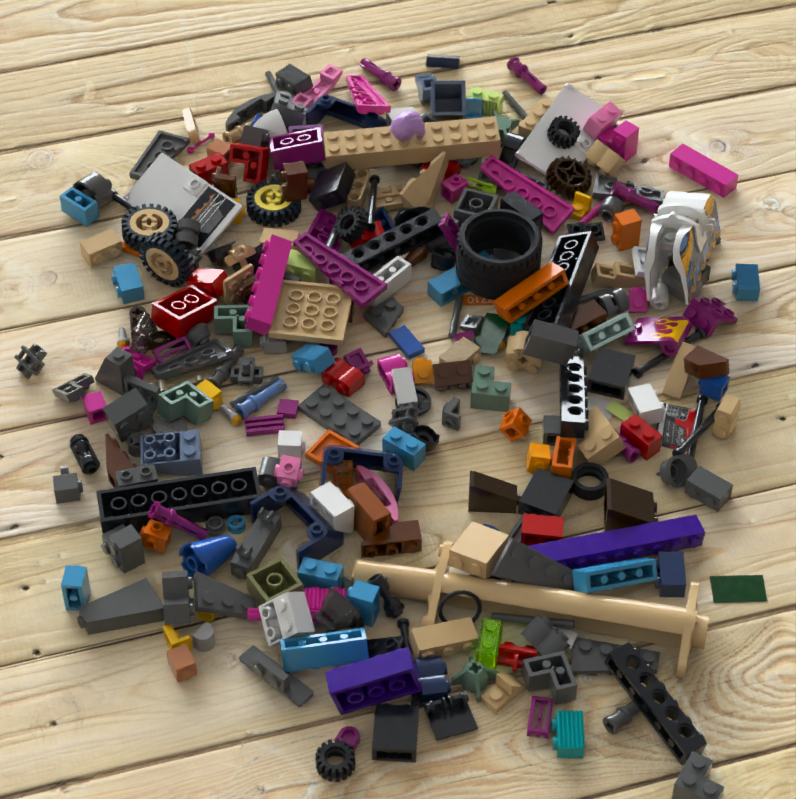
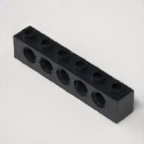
(396, 241)
(573, 399)
(655, 713)

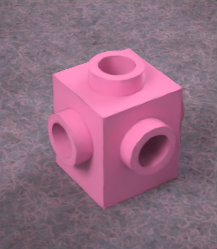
(289, 471)

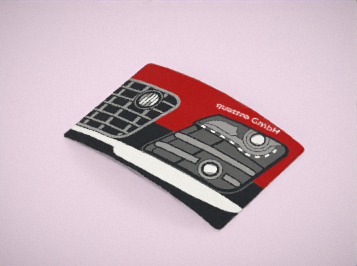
(676, 425)

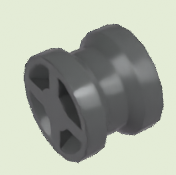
(134, 444)

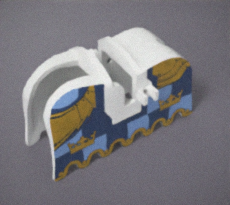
(683, 237)

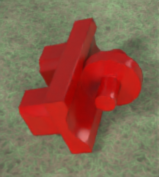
(513, 655)

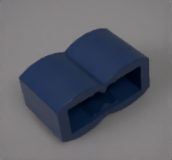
(433, 679)

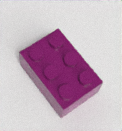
(296, 147)

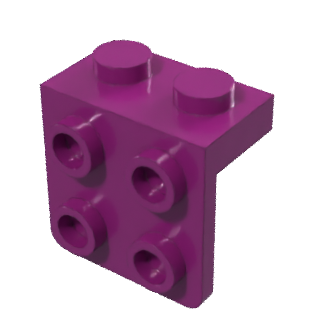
(708, 313)

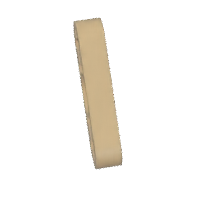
(191, 125)

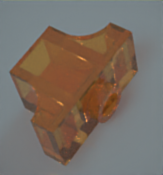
(343, 476)

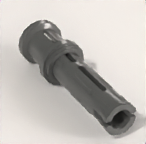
(221, 372)
(622, 716)

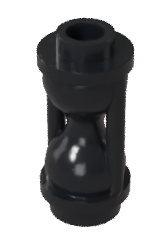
(80, 447)
(391, 605)

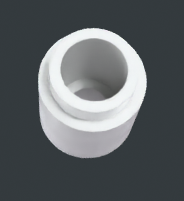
(660, 297)

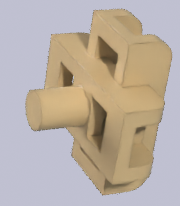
(240, 257)

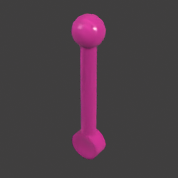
(190, 150)

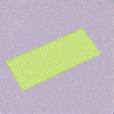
(619, 410)

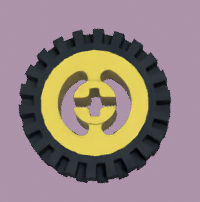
(273, 211)

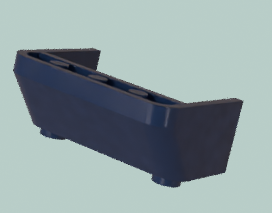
(343, 111)
(368, 458)
(322, 536)

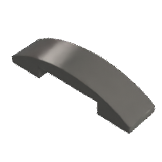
(250, 109)

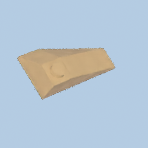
(425, 188)

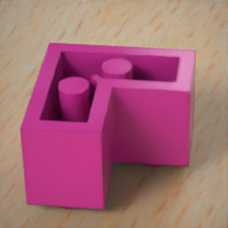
(622, 139)

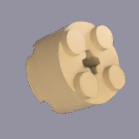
(514, 354)

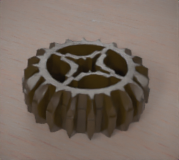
(568, 176)

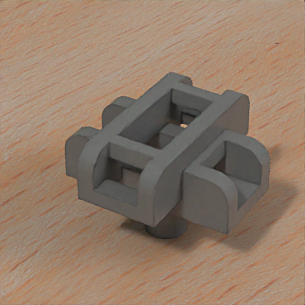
(32, 362)
(255, 372)
(405, 417)

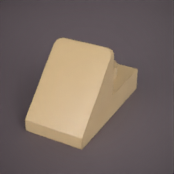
(503, 692)

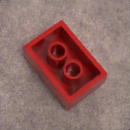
(183, 310)

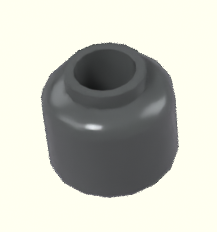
(609, 207)

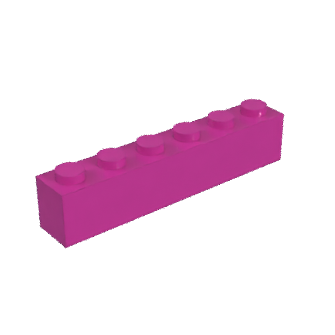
(268, 284)

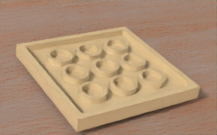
(311, 313)

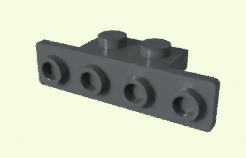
(275, 676)

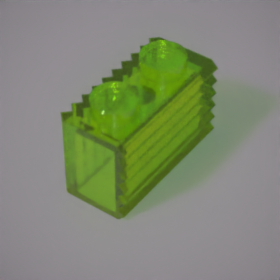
(489, 642)

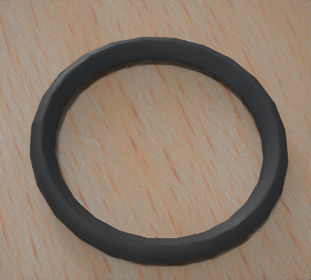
(459, 592)

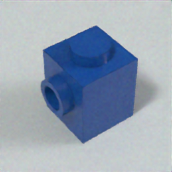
(714, 387)

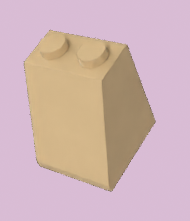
(478, 550)

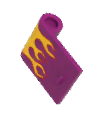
(665, 331)

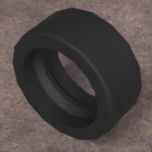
(589, 469)

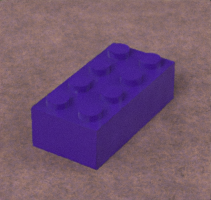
(374, 681)

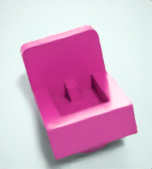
(637, 300)

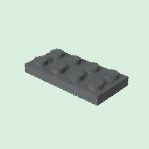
(339, 415)

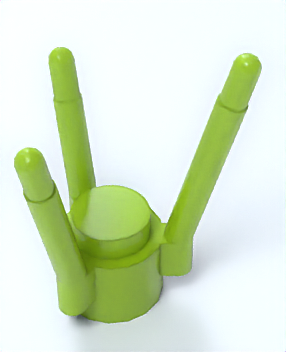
(487, 187)

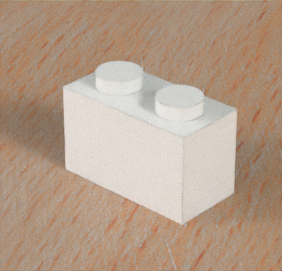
(646, 404)

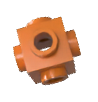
(515, 424)
(156, 536)

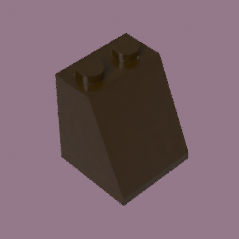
(627, 506)

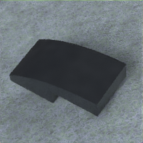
(596, 228)

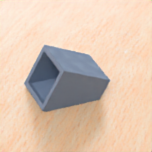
(448, 98)

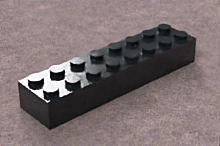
(576, 256)
(191, 497)

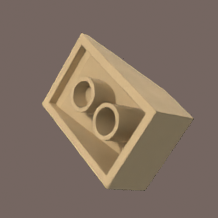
(601, 439)

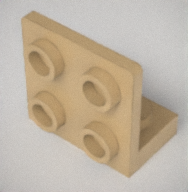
(233, 283)

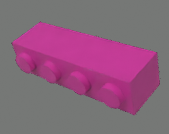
(703, 170)

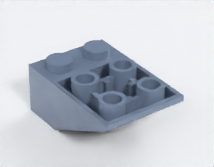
(173, 452)

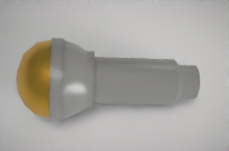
(123, 341)
(234, 418)

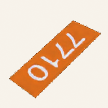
(476, 300)

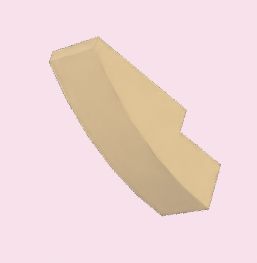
(615, 276)
(677, 378)

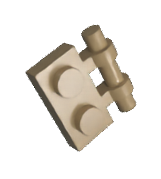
(388, 197)

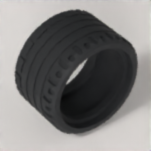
(497, 230)

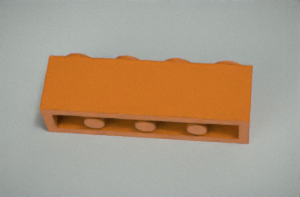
(531, 292)

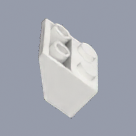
(333, 507)
(286, 617)

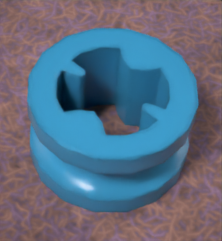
(236, 529)

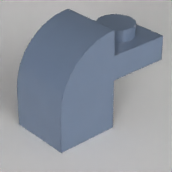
(423, 85)

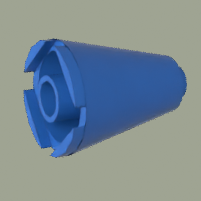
(207, 554)

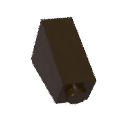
(491, 494)

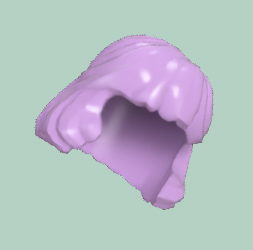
(407, 125)

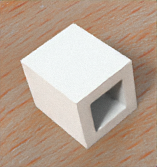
(291, 443)

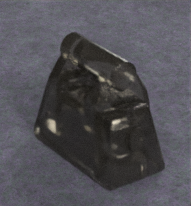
(143, 334)
(339, 610)

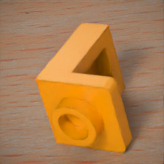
(422, 371)

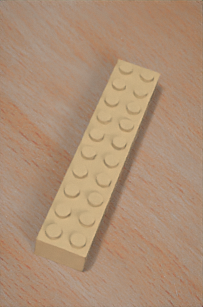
(379, 147)

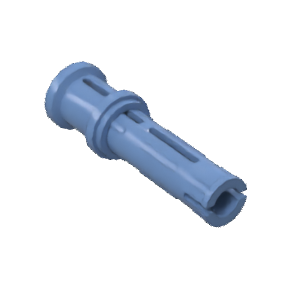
(254, 403)

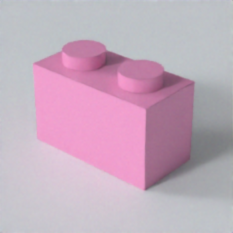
(602, 119)

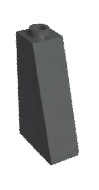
(122, 609)

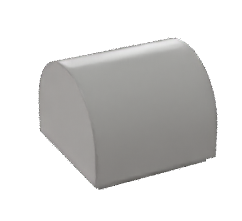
(204, 638)

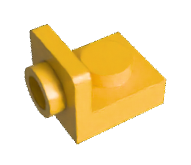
(582, 205)
(173, 638)

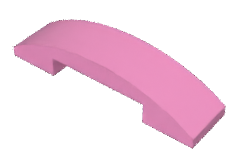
(328, 78)
(380, 488)

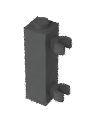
(256, 543)

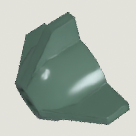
(505, 125)
(474, 677)

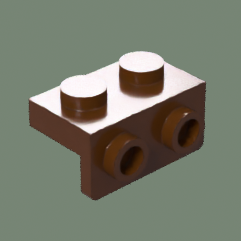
(225, 183)
(452, 374)

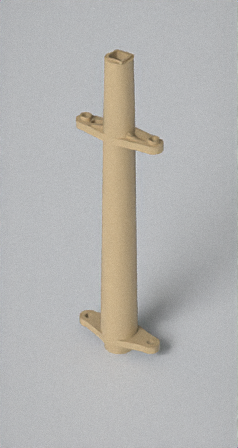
(592, 612)

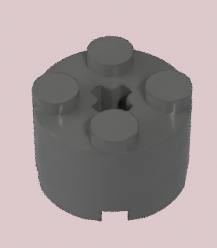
(96, 187)

